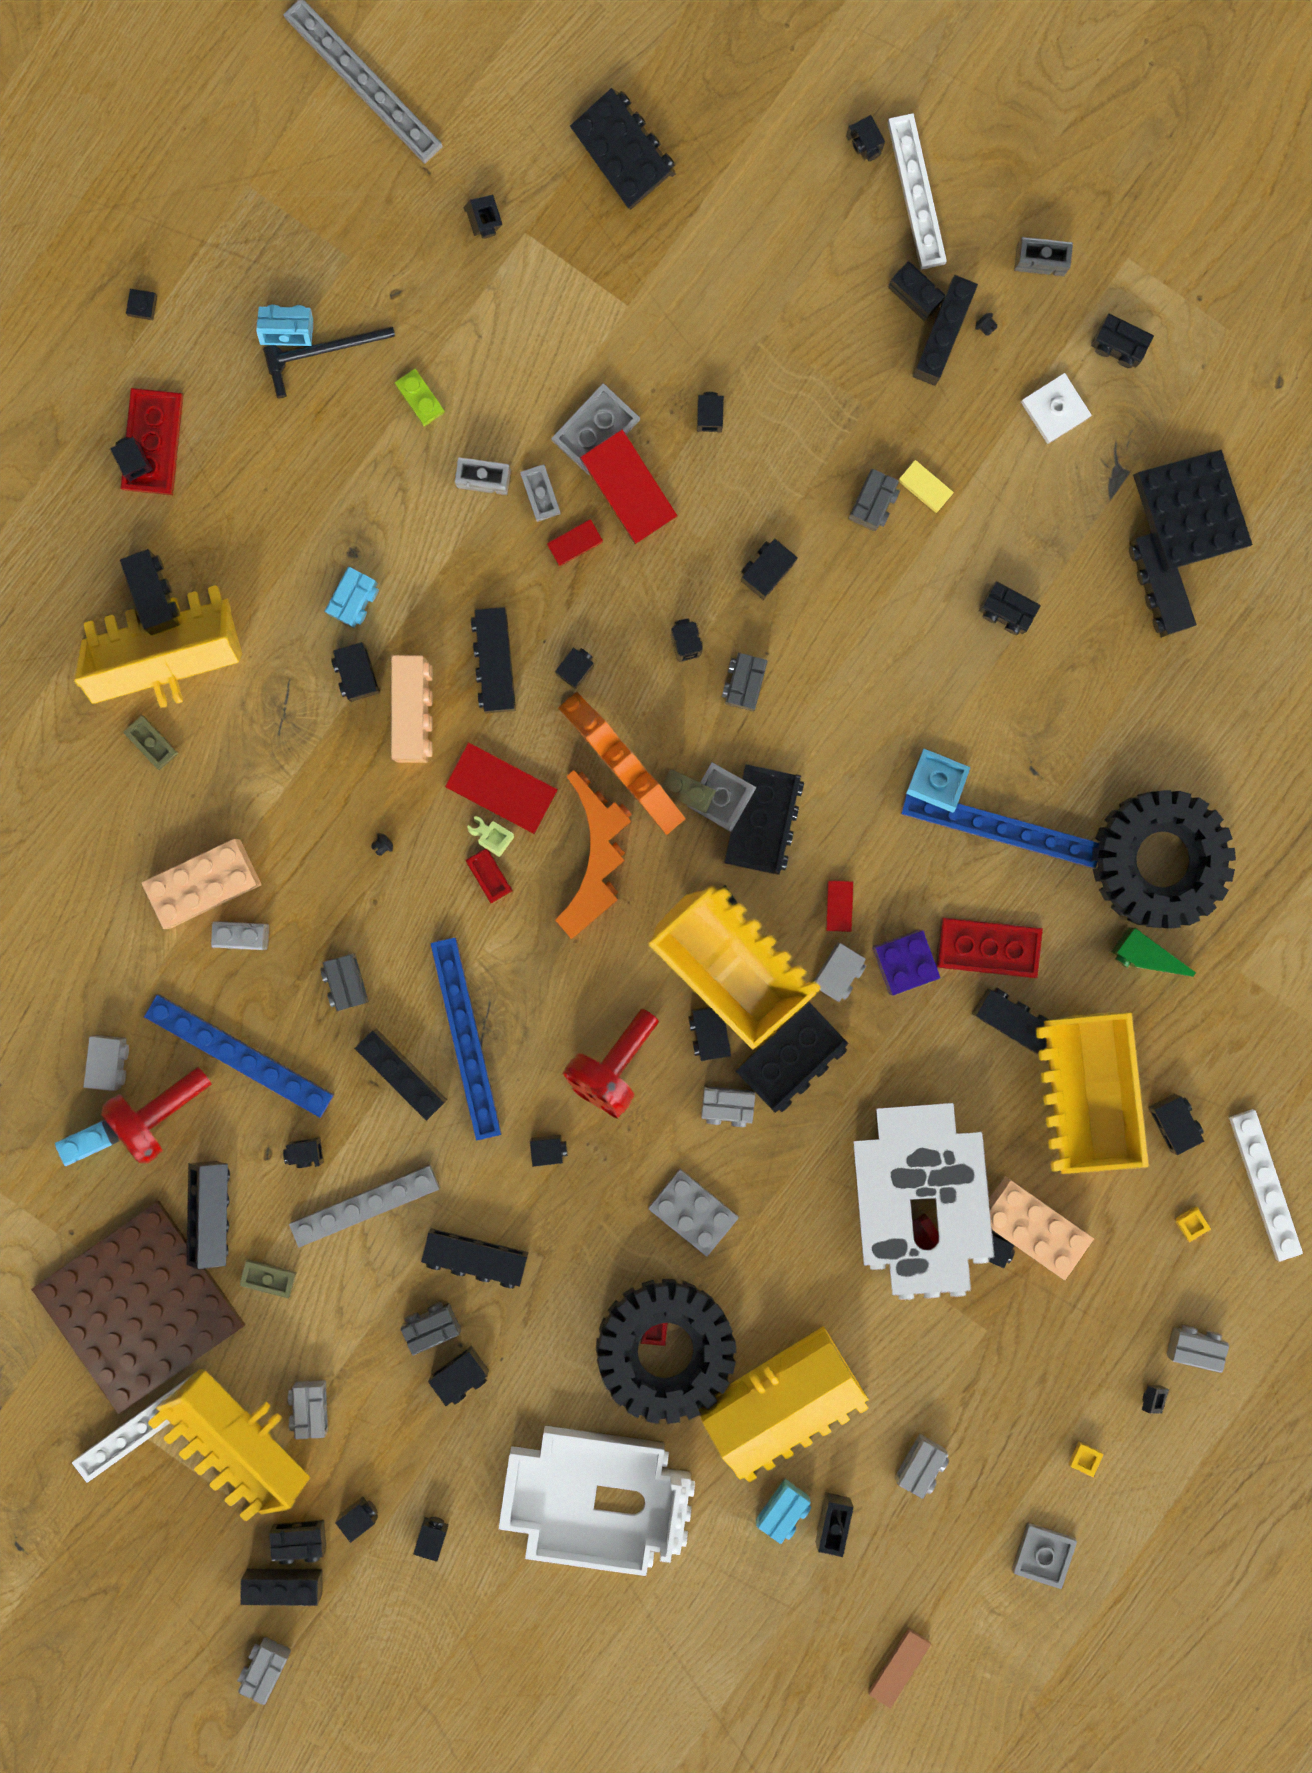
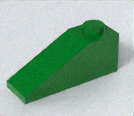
(1142, 952)

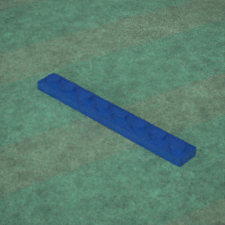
(1004, 830)
(466, 1038)
(239, 1055)

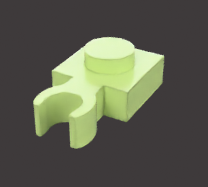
(493, 838)

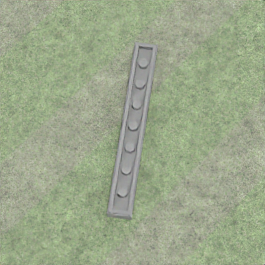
(363, 80)

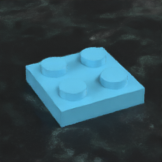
(938, 780)

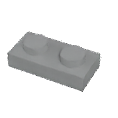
(540, 493)

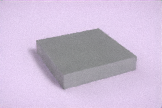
(730, 796)
(1044, 1555)

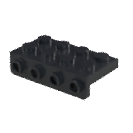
(623, 147)
(765, 823)
(792, 1058)

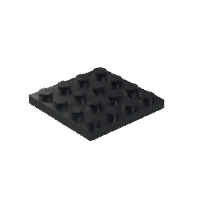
(1192, 510)

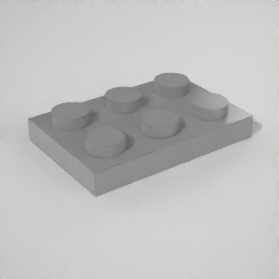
(594, 423)
(693, 1212)

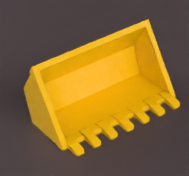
(135, 660)

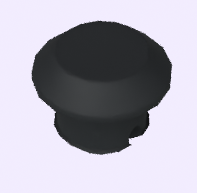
(986, 324)
(383, 844)

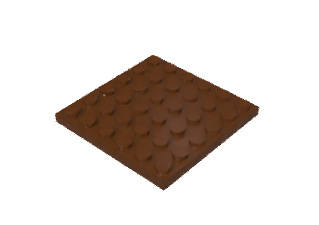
(138, 1307)

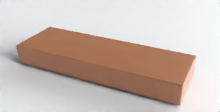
(899, 1668)

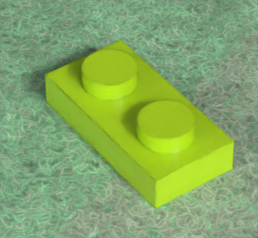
(419, 397)

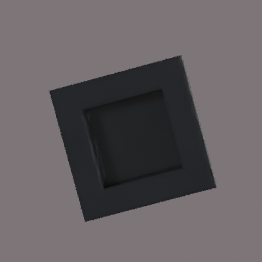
(141, 304)
(1154, 1399)

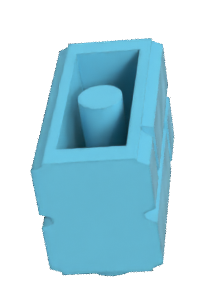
(285, 325)
(352, 597)
(86, 1142)
(783, 1512)

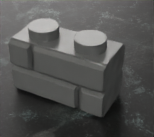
(1043, 256)
(874, 499)
(745, 681)
(344, 982)
(430, 1328)

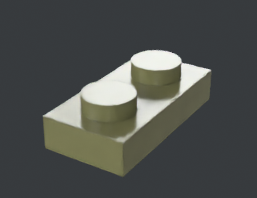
(150, 742)
(688, 791)
(268, 1278)

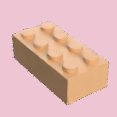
(410, 709)
(201, 883)
(1036, 1228)

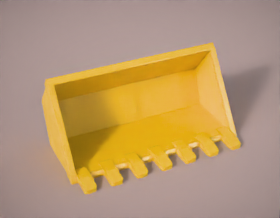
(731, 964)
(1094, 1093)
(783, 1405)
(232, 1444)

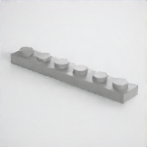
(364, 1206)

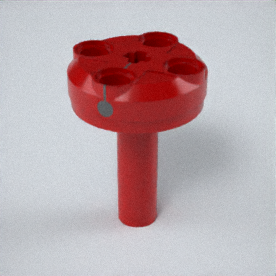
(601, 1082)
(135, 1127)

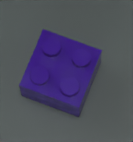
(906, 962)

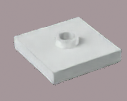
(1056, 408)

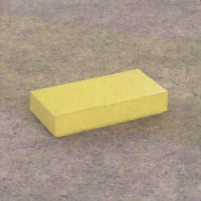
(925, 486)

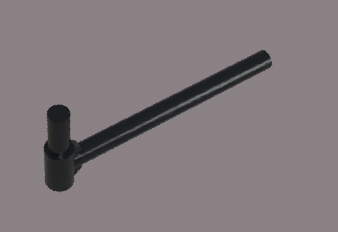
(276, 358)

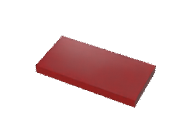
(155, 424)
(628, 486)
(501, 788)
(989, 947)

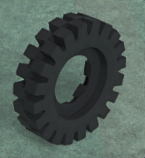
(1206, 870)
(697, 1383)

